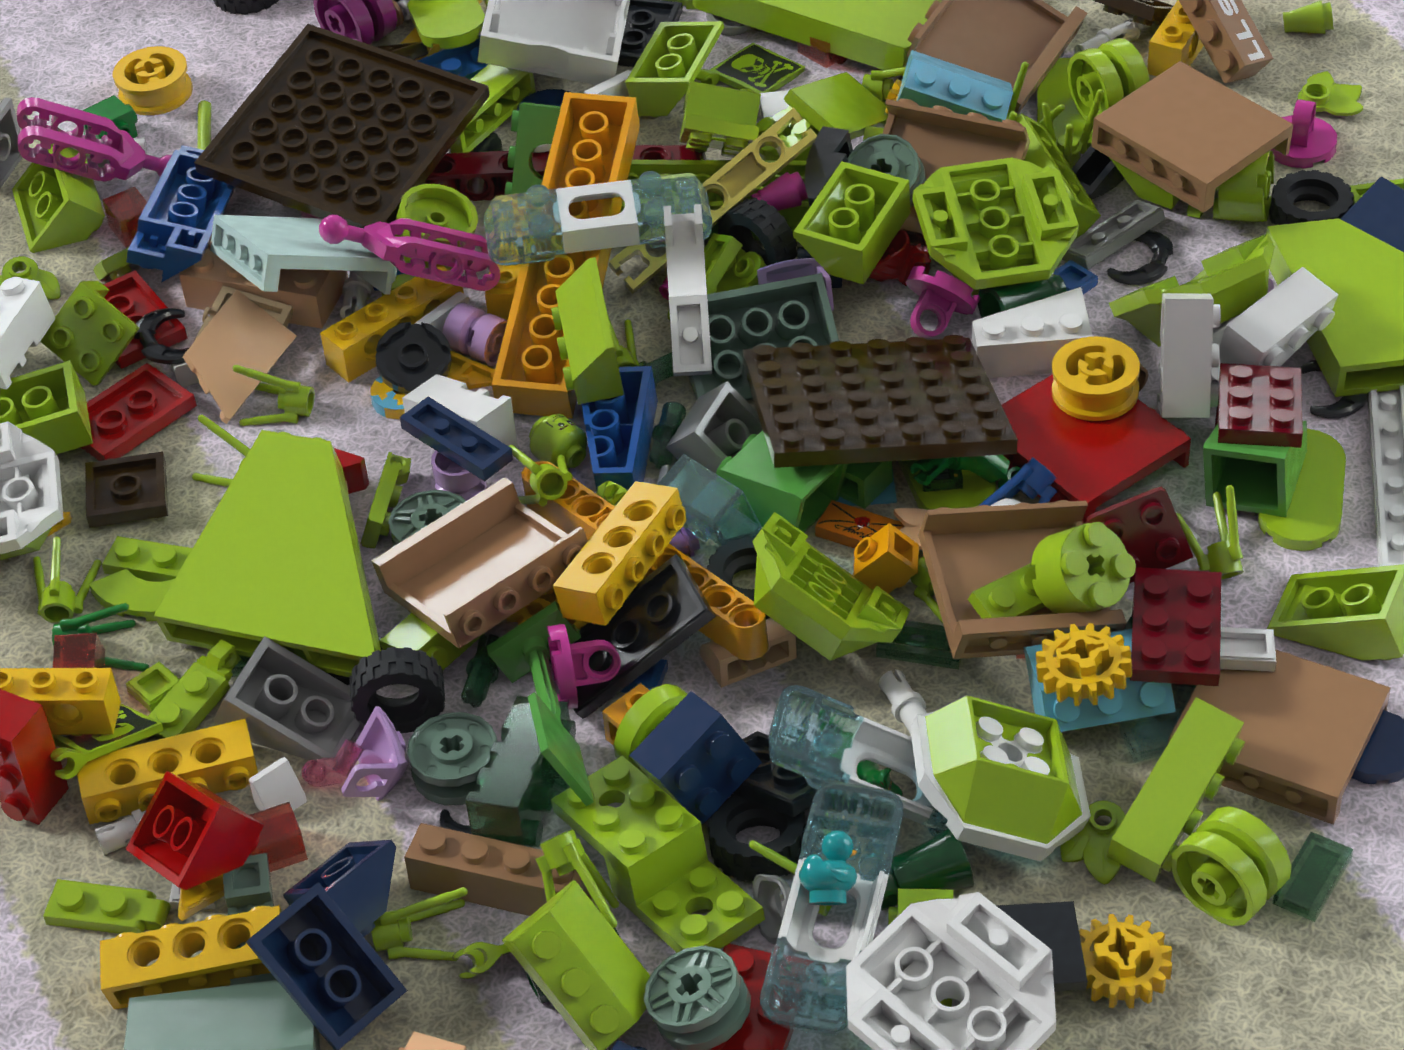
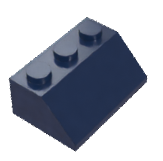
(326, 966)

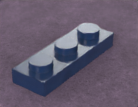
(456, 438)

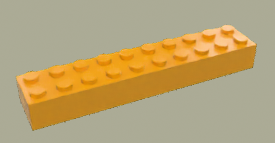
(589, 147)

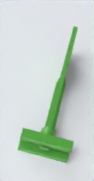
(528, 650)

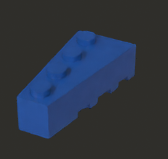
(622, 429)

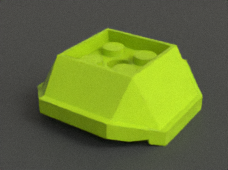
(996, 221)
(1232, 277)
(818, 596)

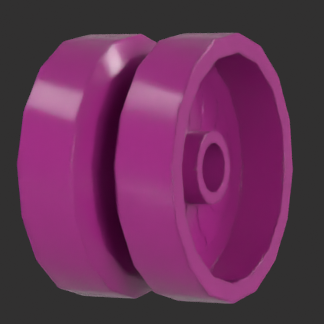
(357, 19)

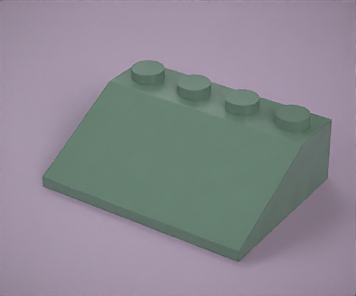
(763, 315)
(220, 1019)

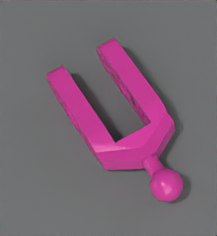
(118, 146)
(381, 241)

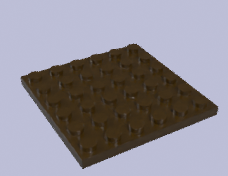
(342, 128)
(876, 402)

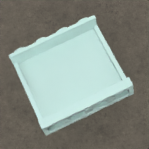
(264, 245)

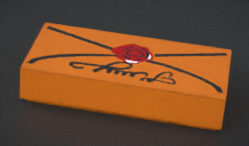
(850, 524)

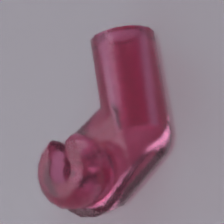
(332, 769)

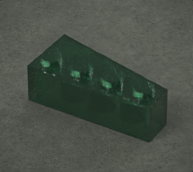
(517, 783)

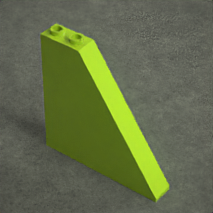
(856, 29)
(1366, 337)
(278, 562)

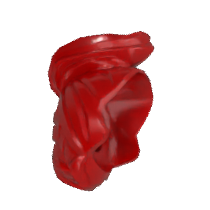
(900, 259)

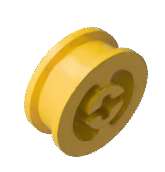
(153, 80)
(1095, 378)

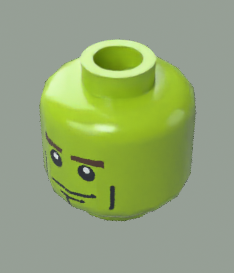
(558, 436)

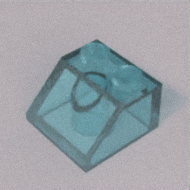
(711, 503)

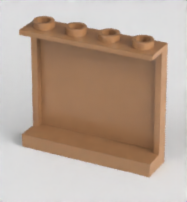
(998, 38)
(1188, 133)
(950, 140)
(983, 544)
(477, 564)
(1298, 730)

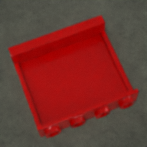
(1087, 456)

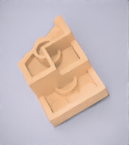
(236, 336)

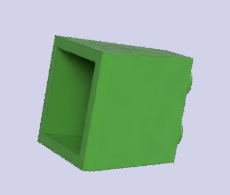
(1260, 474)
(792, 492)

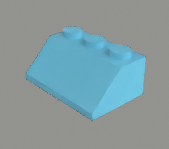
(962, 90)
(1135, 702)

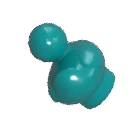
(833, 877)

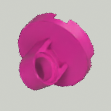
(1310, 140)
(941, 295)
(572, 666)

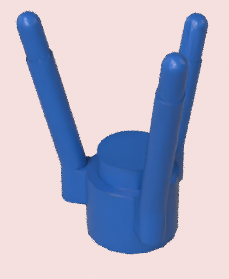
(1031, 479)

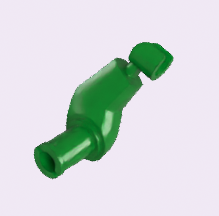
(988, 467)

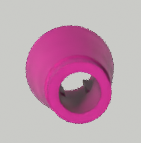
(784, 192)

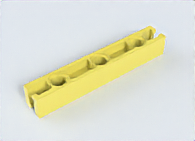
(733, 183)

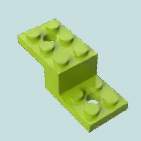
(719, 118)
(658, 859)

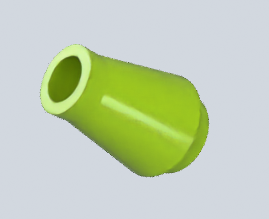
(1309, 18)

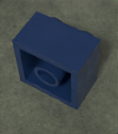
(696, 757)

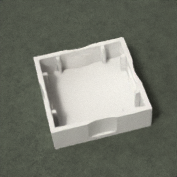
(555, 37)

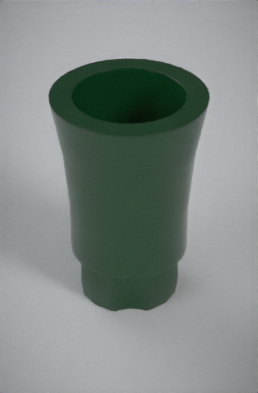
(1010, 296)
(931, 865)

